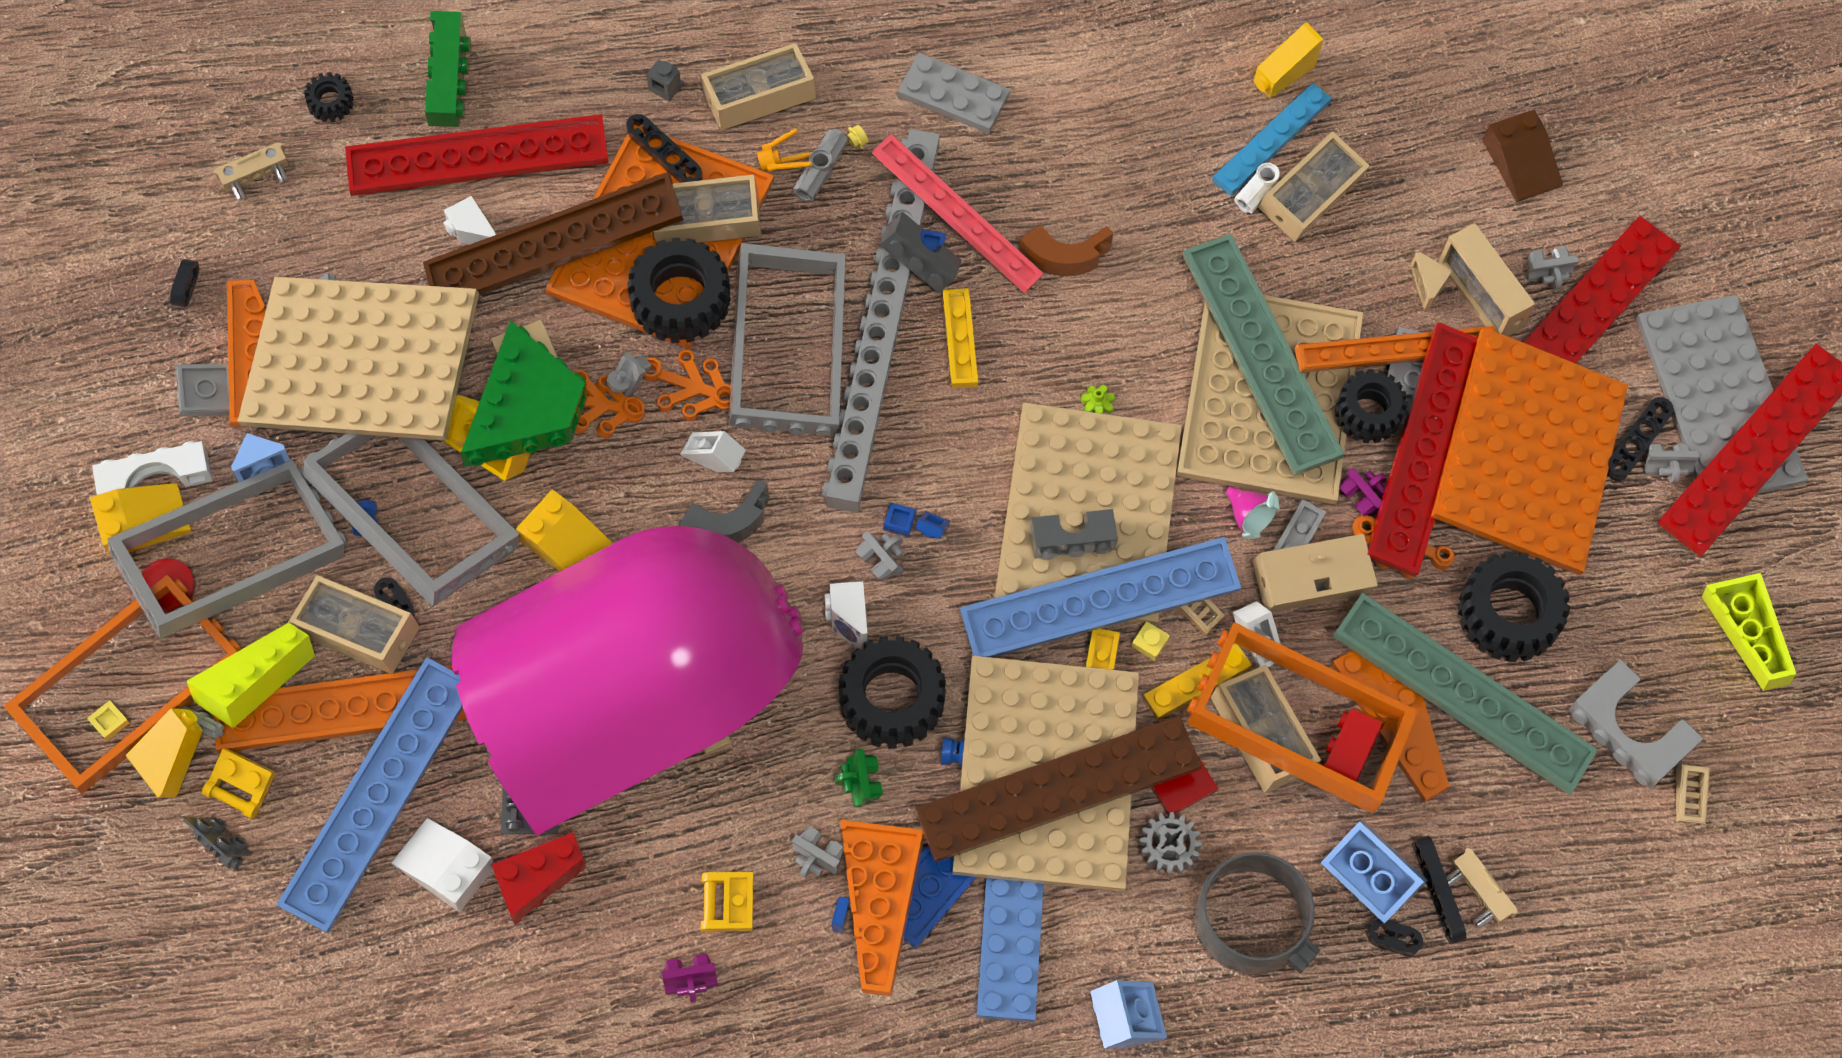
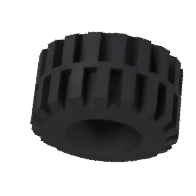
(1377, 388)

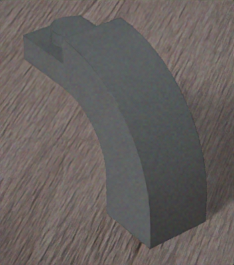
(735, 524)

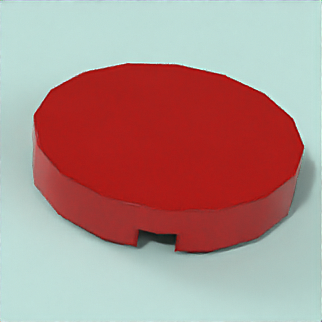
(175, 570)

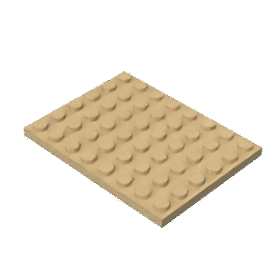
(359, 358)
(1224, 427)
(1083, 464)
(1030, 716)

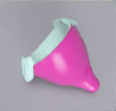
(1252, 510)

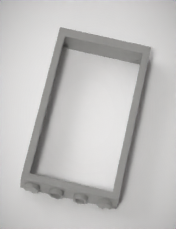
(791, 260)
(244, 590)
(431, 590)

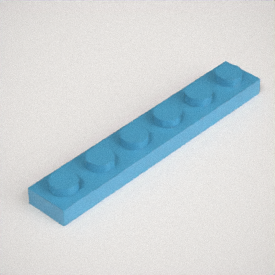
(1271, 139)

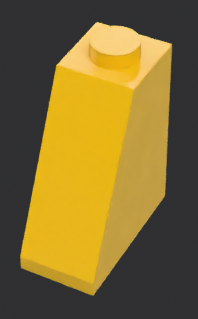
(1289, 61)
(167, 751)

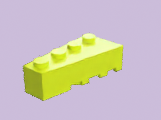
(1752, 627)
(251, 675)

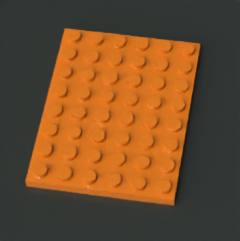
(602, 278)
(1530, 451)

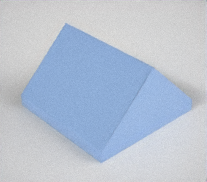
(257, 456)

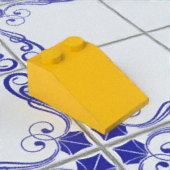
(460, 423)
(133, 506)
(560, 533)

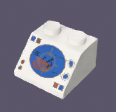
(847, 612)

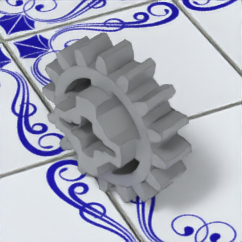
(1177, 852)

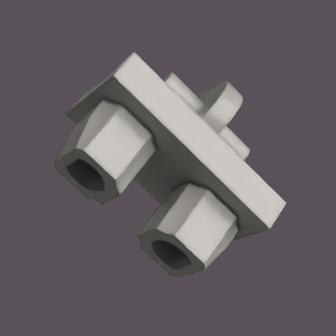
(1551, 270)
(628, 374)
(1670, 463)
(887, 565)
(827, 859)

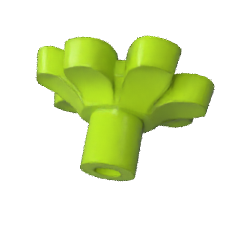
(1098, 400)

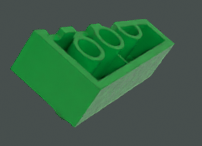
(446, 69)

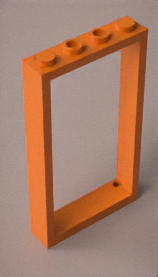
(118, 753)
(1282, 757)

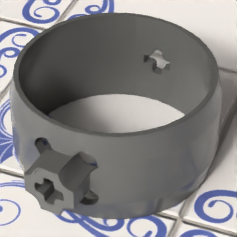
(1298, 956)

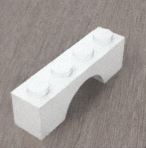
(185, 462)

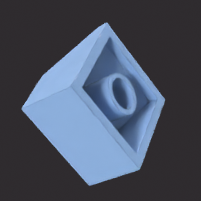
(1128, 1014)

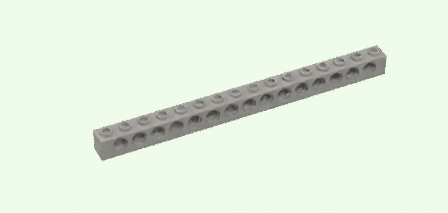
(848, 495)

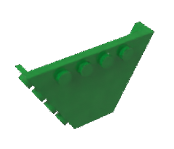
(526, 402)

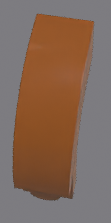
(1063, 258)

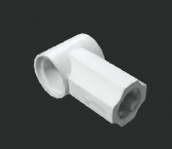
(1256, 188)

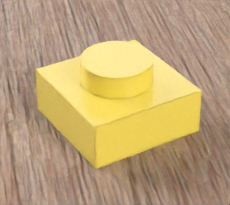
(1150, 640)
(108, 720)

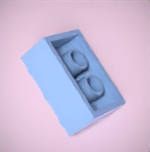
(1374, 871)

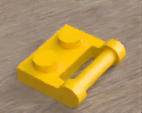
(242, 774)
(737, 901)

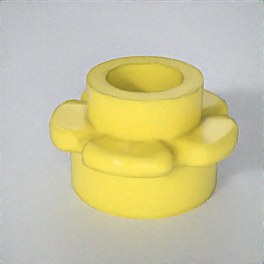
(857, 137)

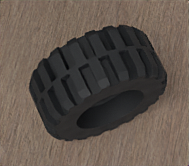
(679, 260)
(1530, 579)
(899, 658)

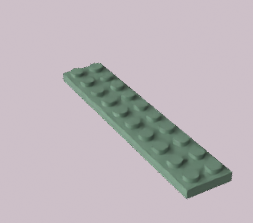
(1263, 355)
(1466, 693)

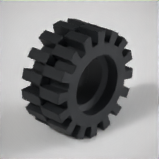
(324, 85)

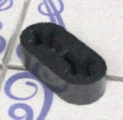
(184, 283)
(399, 596)
(1392, 943)

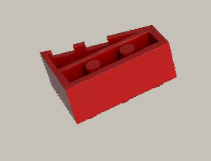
(1354, 743)
(537, 873)

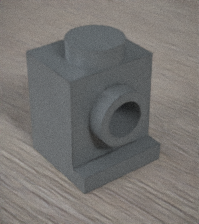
(666, 75)

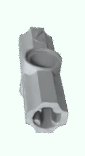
(815, 176)

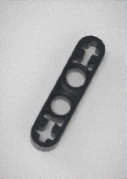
(666, 149)
(1637, 437)
(1439, 890)

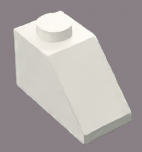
(467, 222)
(714, 451)
(1261, 621)

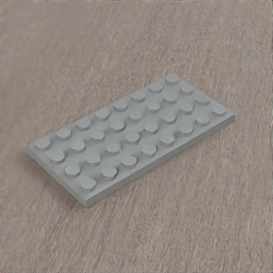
(1711, 377)

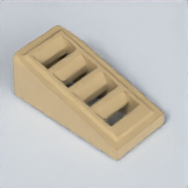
(1188, 612)
(1681, 785)

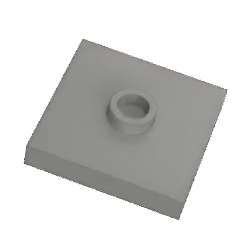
(202, 389)

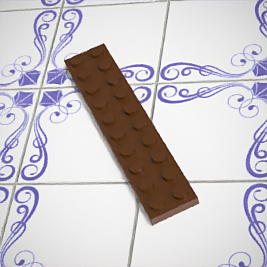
(558, 237)
(1057, 788)

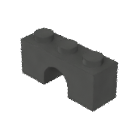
(905, 244)
(1052, 540)

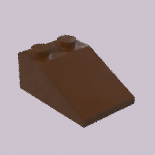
(1523, 155)

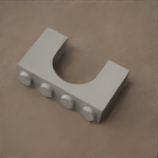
(1646, 760)

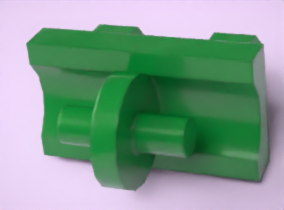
(855, 778)

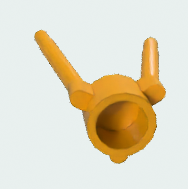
(771, 160)

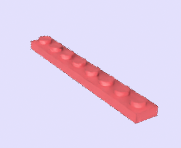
(957, 213)

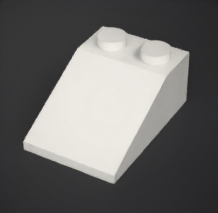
(444, 864)

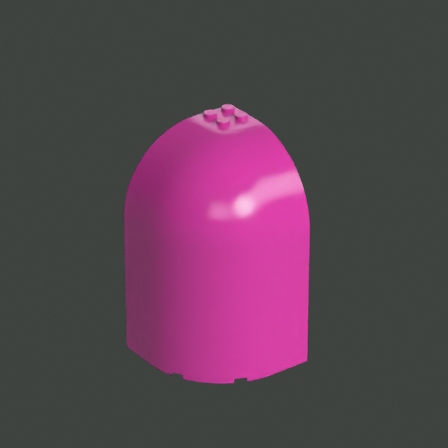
(623, 666)

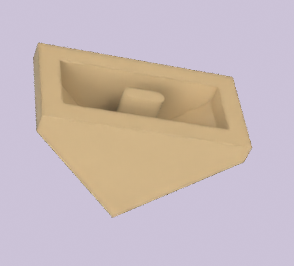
(1429, 278)

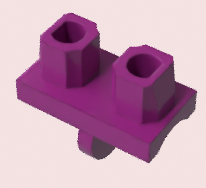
(1355, 483)
(689, 979)

